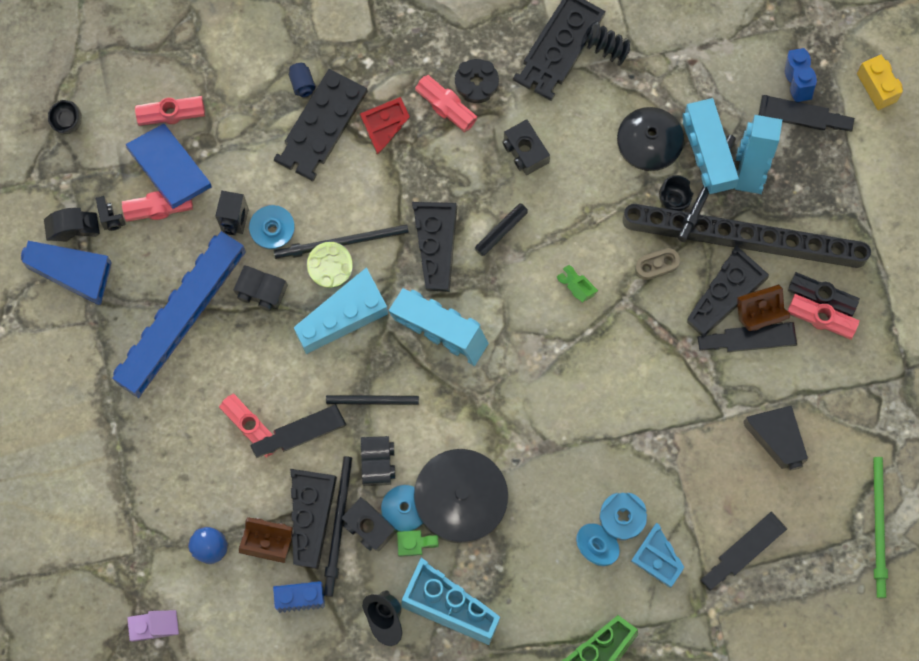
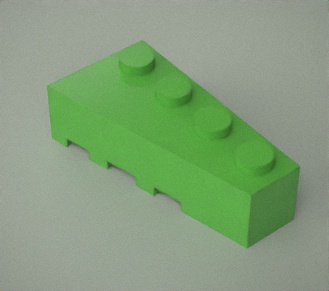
(607, 643)

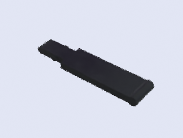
(804, 114)
(743, 340)
(300, 431)
(745, 550)

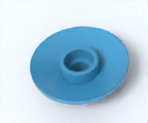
(270, 217)
(391, 511)
(597, 545)

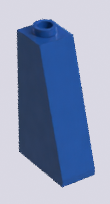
(73, 269)

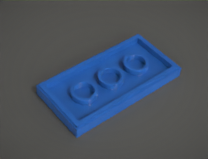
(168, 166)

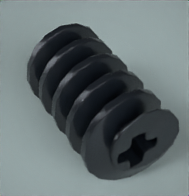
(607, 42)

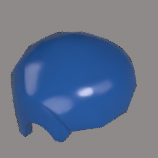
(208, 545)

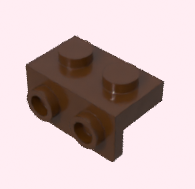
(762, 308)
(266, 540)

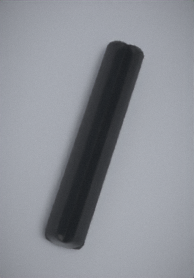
(501, 229)

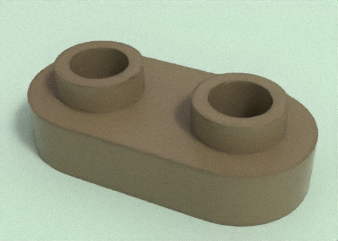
(656, 263)

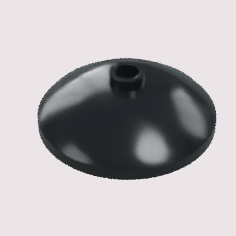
(649, 151)

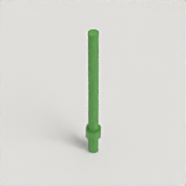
(880, 571)

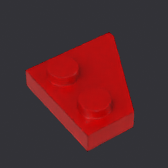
(384, 122)

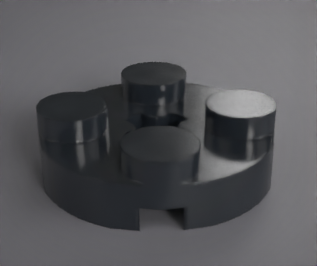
(476, 68)

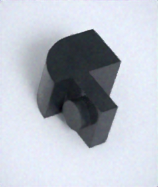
(68, 222)

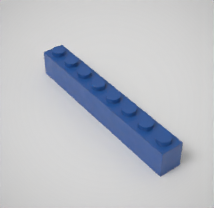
(179, 314)

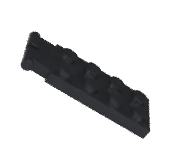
(558, 46)
(321, 124)

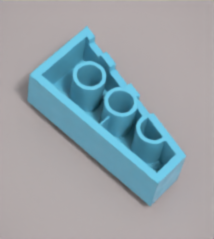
(710, 146)
(757, 152)
(342, 313)
(439, 324)
(448, 604)

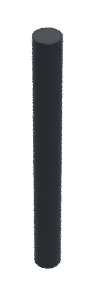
(372, 400)

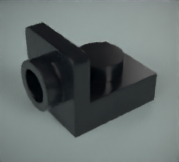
(106, 215)

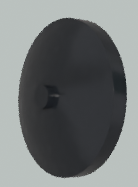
(460, 496)

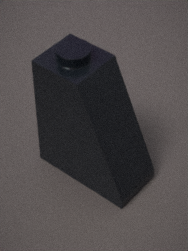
(779, 436)

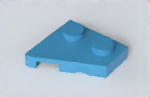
(658, 558)

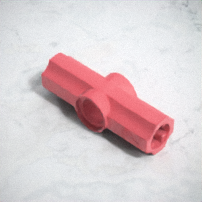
(446, 103)
(155, 112)
(152, 206)
(836, 323)
(240, 414)

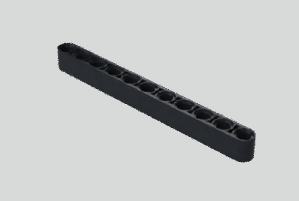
(756, 231)

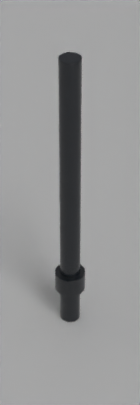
(691, 219)
(297, 250)
(332, 572)

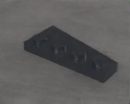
(436, 238)
(736, 278)
(312, 502)

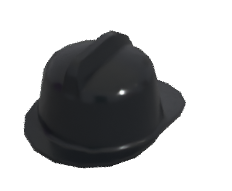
(383, 617)

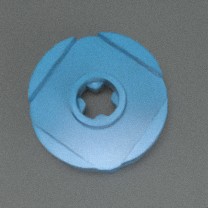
(623, 502)

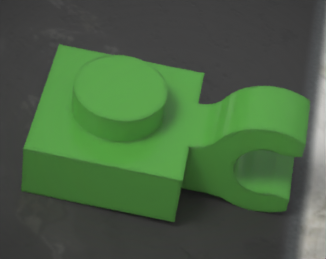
(578, 285)
(411, 543)

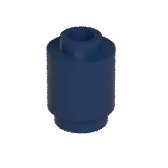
(301, 80)

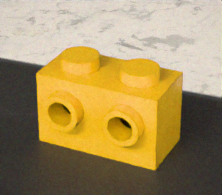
(880, 82)

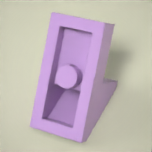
(153, 625)

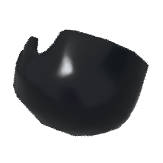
(64, 117)
(676, 193)

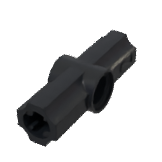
(810, 288)

